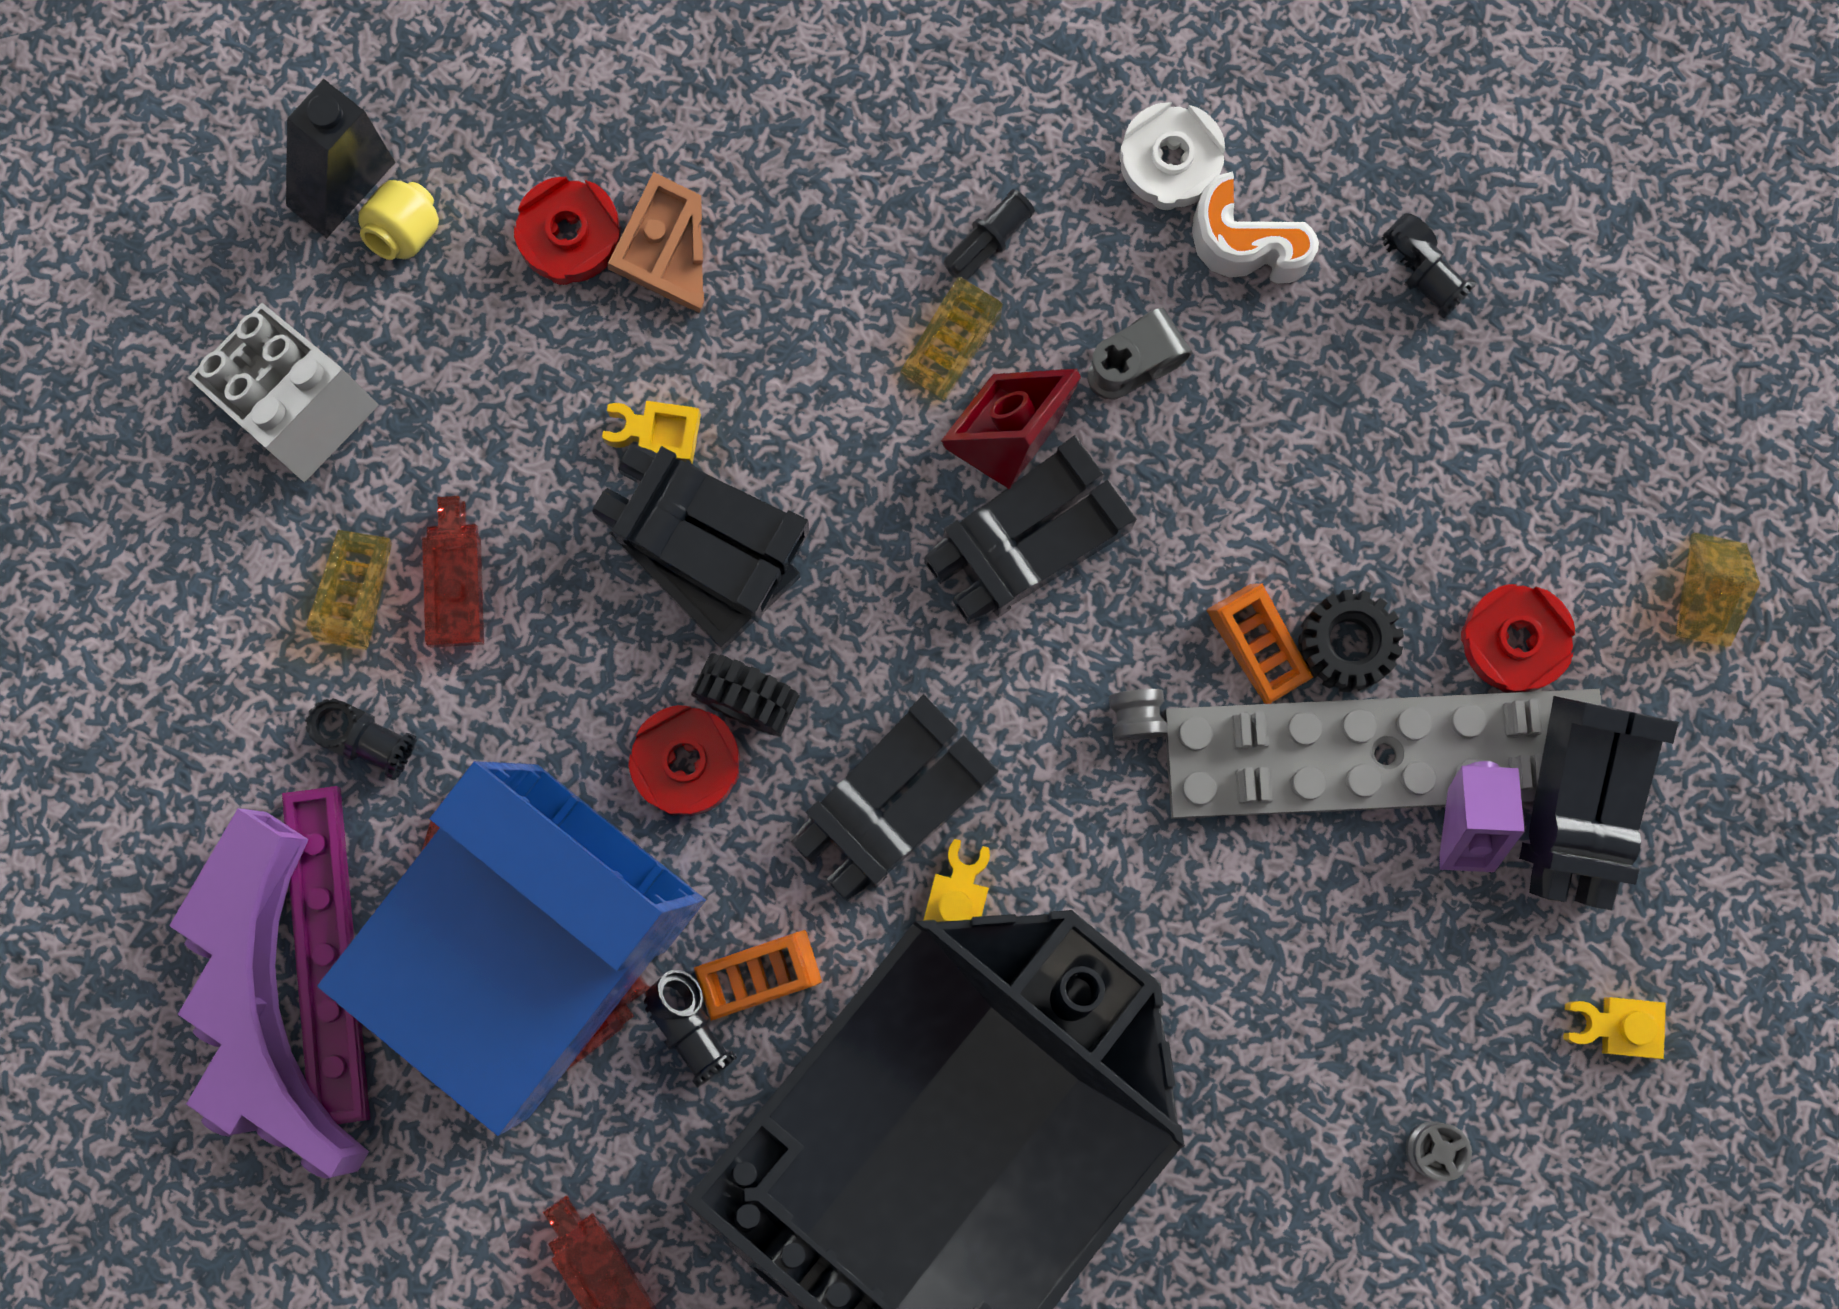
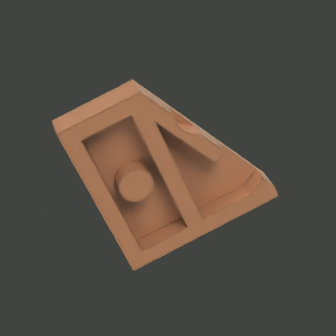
(664, 243)

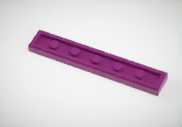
(321, 934)

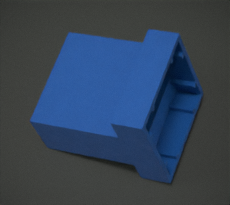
(509, 940)

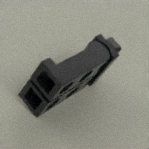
(679, 493)
(988, 537)
(1592, 800)
(853, 811)

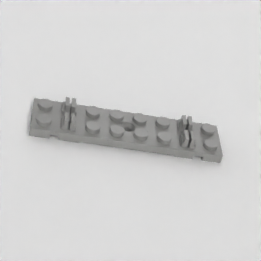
(1324, 751)

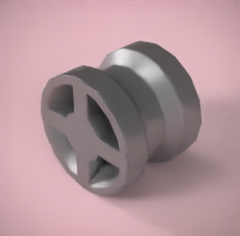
(1138, 714)
(1449, 1148)

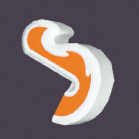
(1243, 247)

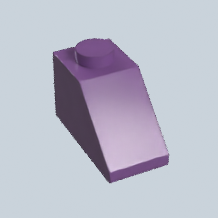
(1481, 817)

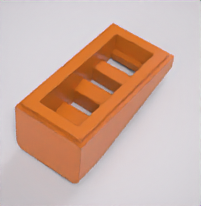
(1233, 635)
(802, 959)

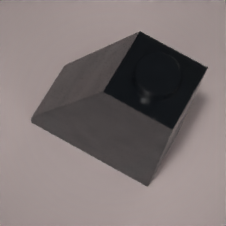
(331, 158)

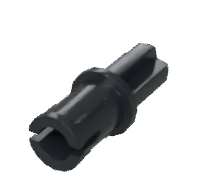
(989, 235)

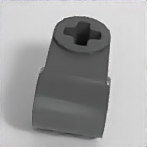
(1144, 351)

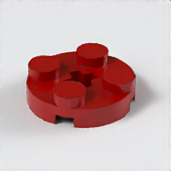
(565, 259)
(1549, 643)
(654, 752)

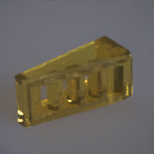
(976, 300)
(363, 614)

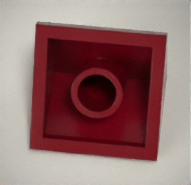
(1011, 421)

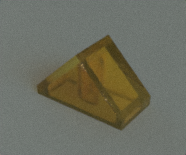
(1716, 590)

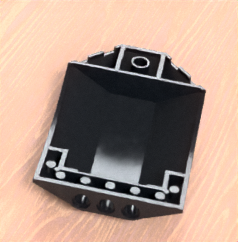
(958, 1125)

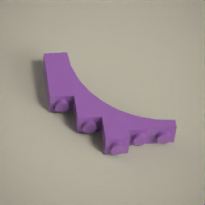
(235, 1002)

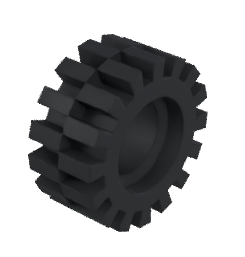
(1373, 618)
(745, 694)

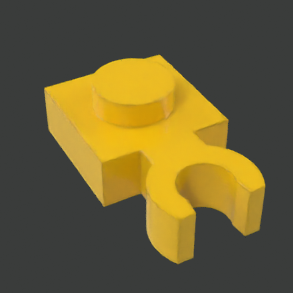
(661, 425)
(957, 896)
(1625, 1026)

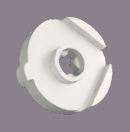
(1176, 127)

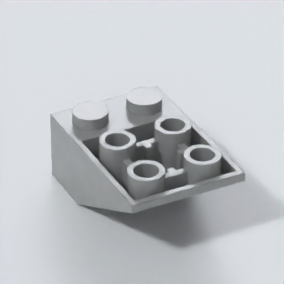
(283, 391)

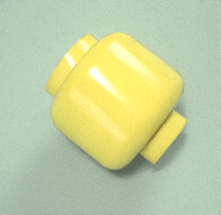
(398, 220)

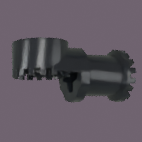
(1431, 274)
(363, 738)
(687, 1029)

